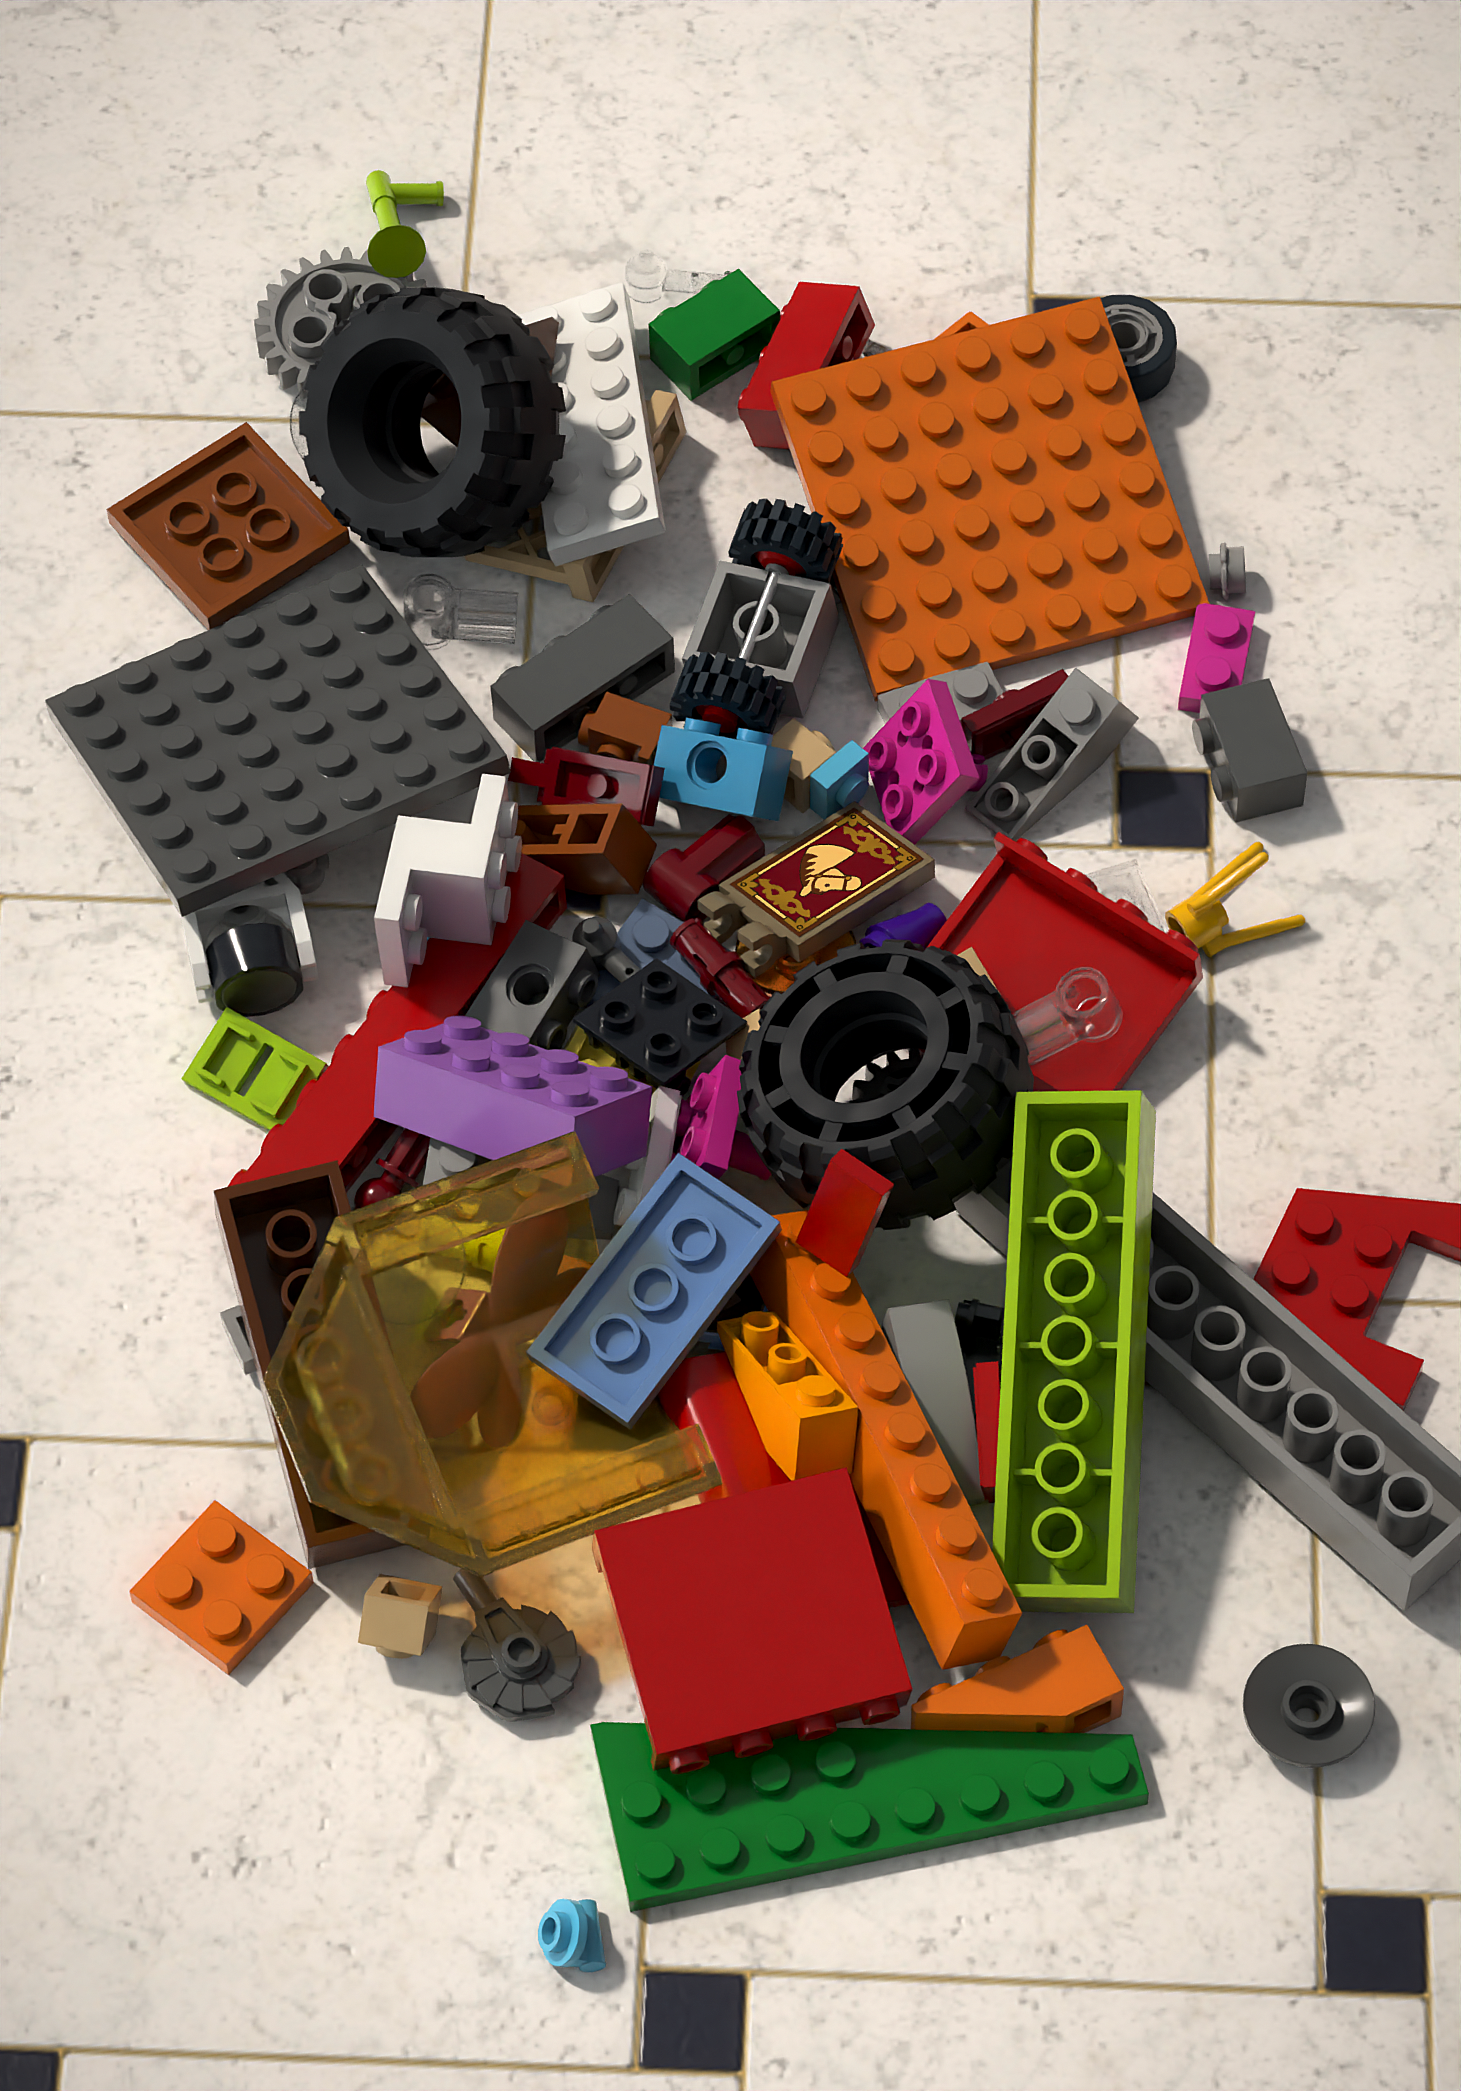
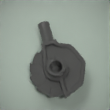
(515, 1657)

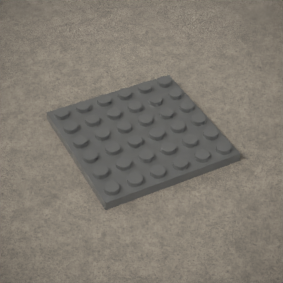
(275, 739)

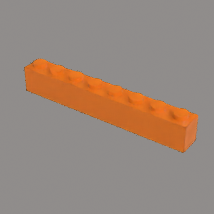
(897, 1460)

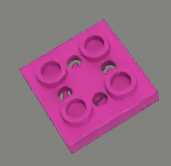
(931, 766)
(708, 1125)

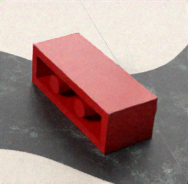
(815, 331)

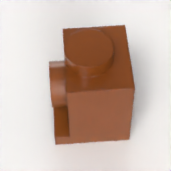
(623, 729)

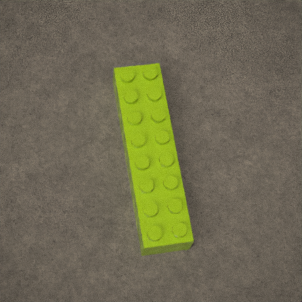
(1074, 1350)

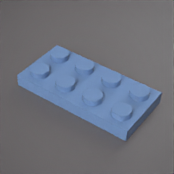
(654, 1291)

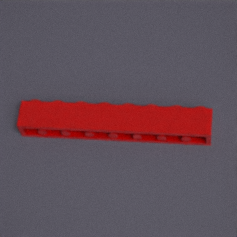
(337, 1111)

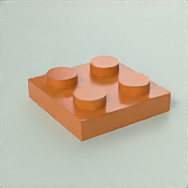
(221, 1587)

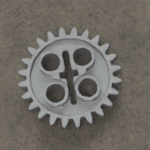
(310, 306)

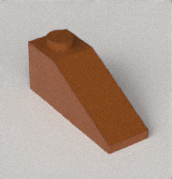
(592, 845)

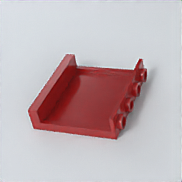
(1040, 923)
(753, 1620)

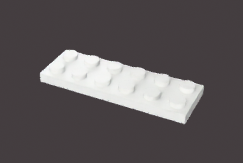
(608, 475)

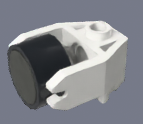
(254, 955)

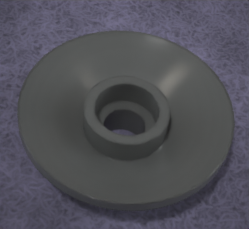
(1316, 1680)

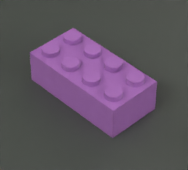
(506, 1095)

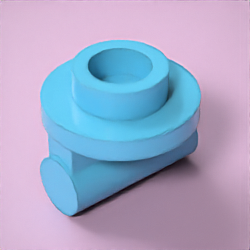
(572, 1935)

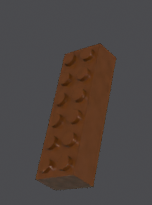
(271, 1245)

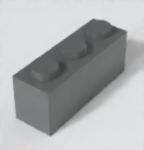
(549, 695)

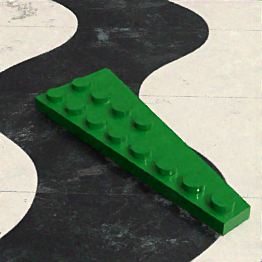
(843, 1801)

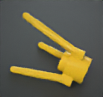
(1204, 915)

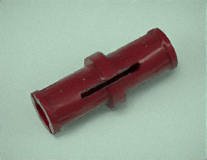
(718, 969)

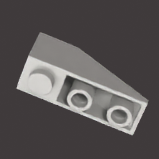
(1053, 756)

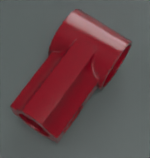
(684, 877)

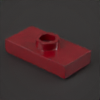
(1009, 716)

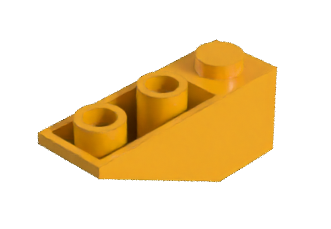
(792, 1398)

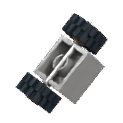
(762, 623)

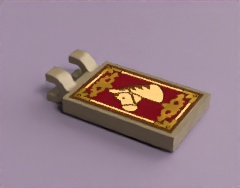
(816, 888)

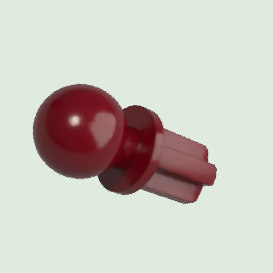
(400, 1167)

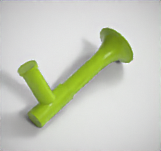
(397, 248)

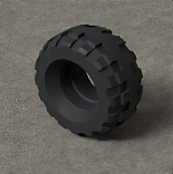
(368, 414)
(929, 1135)

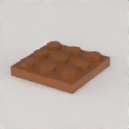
(228, 526)

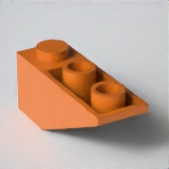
(1052, 1689)

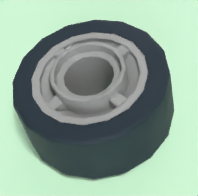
(1144, 341)

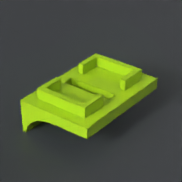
(231, 1056)

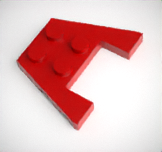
(1336, 1264)

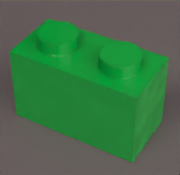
(712, 334)

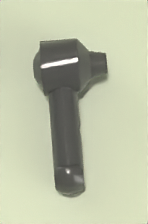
(604, 947)

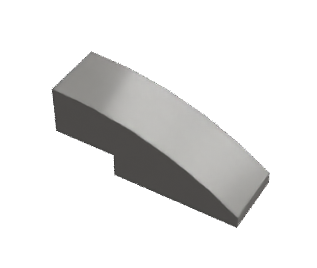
(933, 1365)

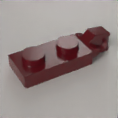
(592, 779)

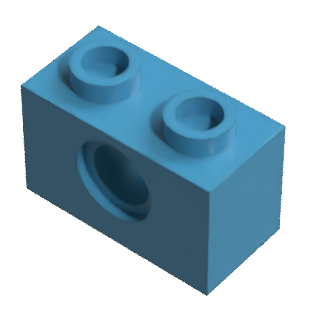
(753, 776)

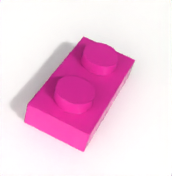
(1215, 652)

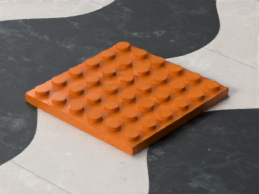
(989, 496)

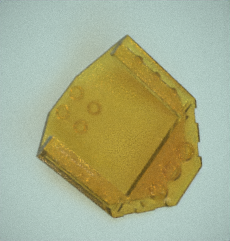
(416, 1384)

